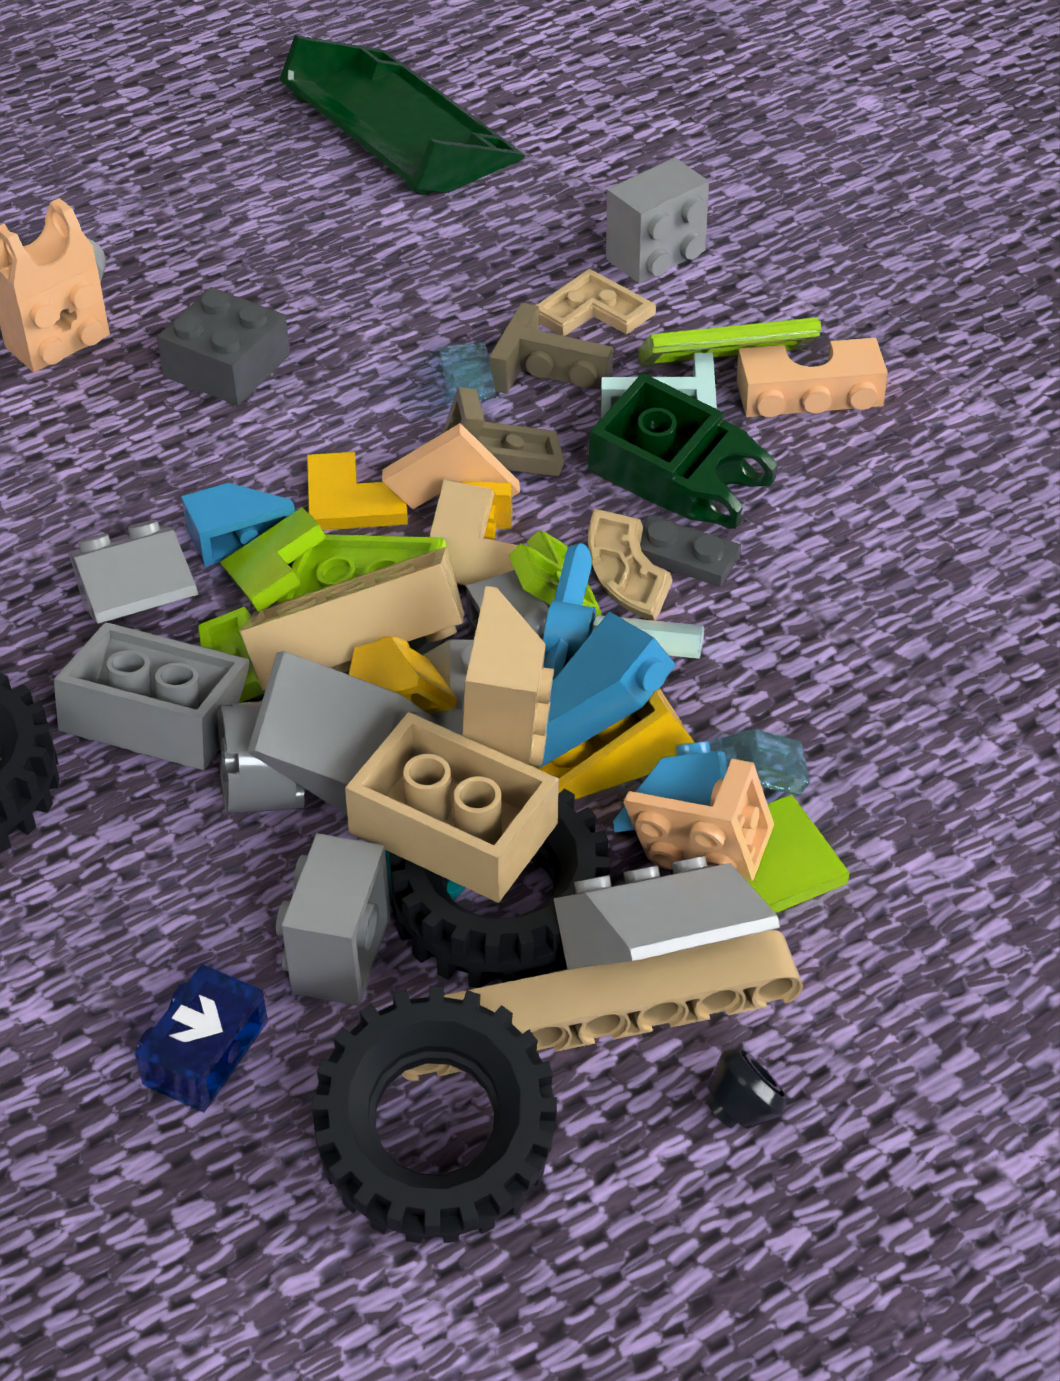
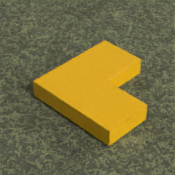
(342, 503)

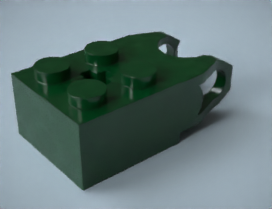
(676, 452)

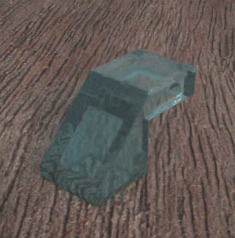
(466, 367)
(776, 758)

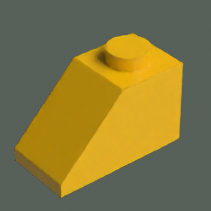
(404, 671)

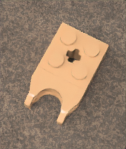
(50, 291)

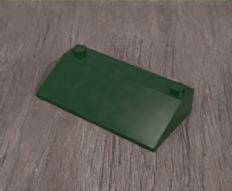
(395, 114)

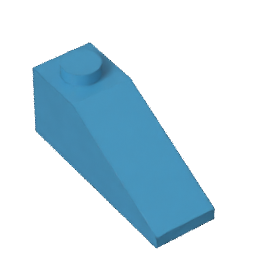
(603, 684)

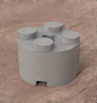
(245, 780)

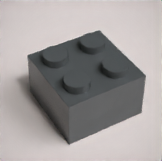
(224, 345)

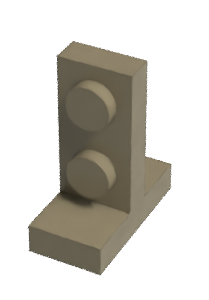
(546, 355)
(513, 446)

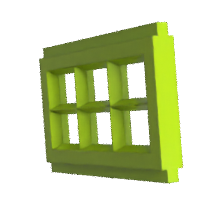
(726, 341)

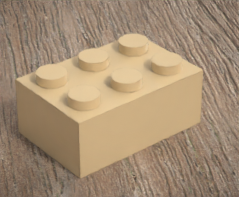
(453, 806)

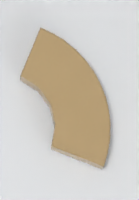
(623, 567)

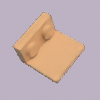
(726, 832)

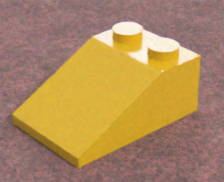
(622, 750)

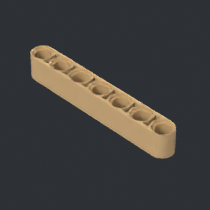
(631, 997)

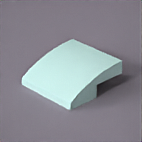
(674, 638)

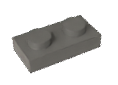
(688, 551)

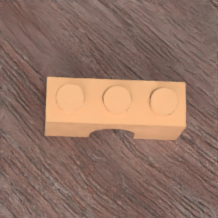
(776, 385)

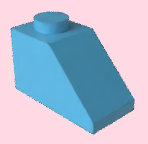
(229, 518)
(682, 778)

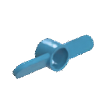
(568, 620)

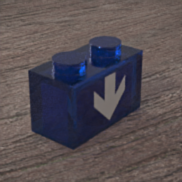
(201, 1037)

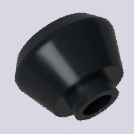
(743, 1091)

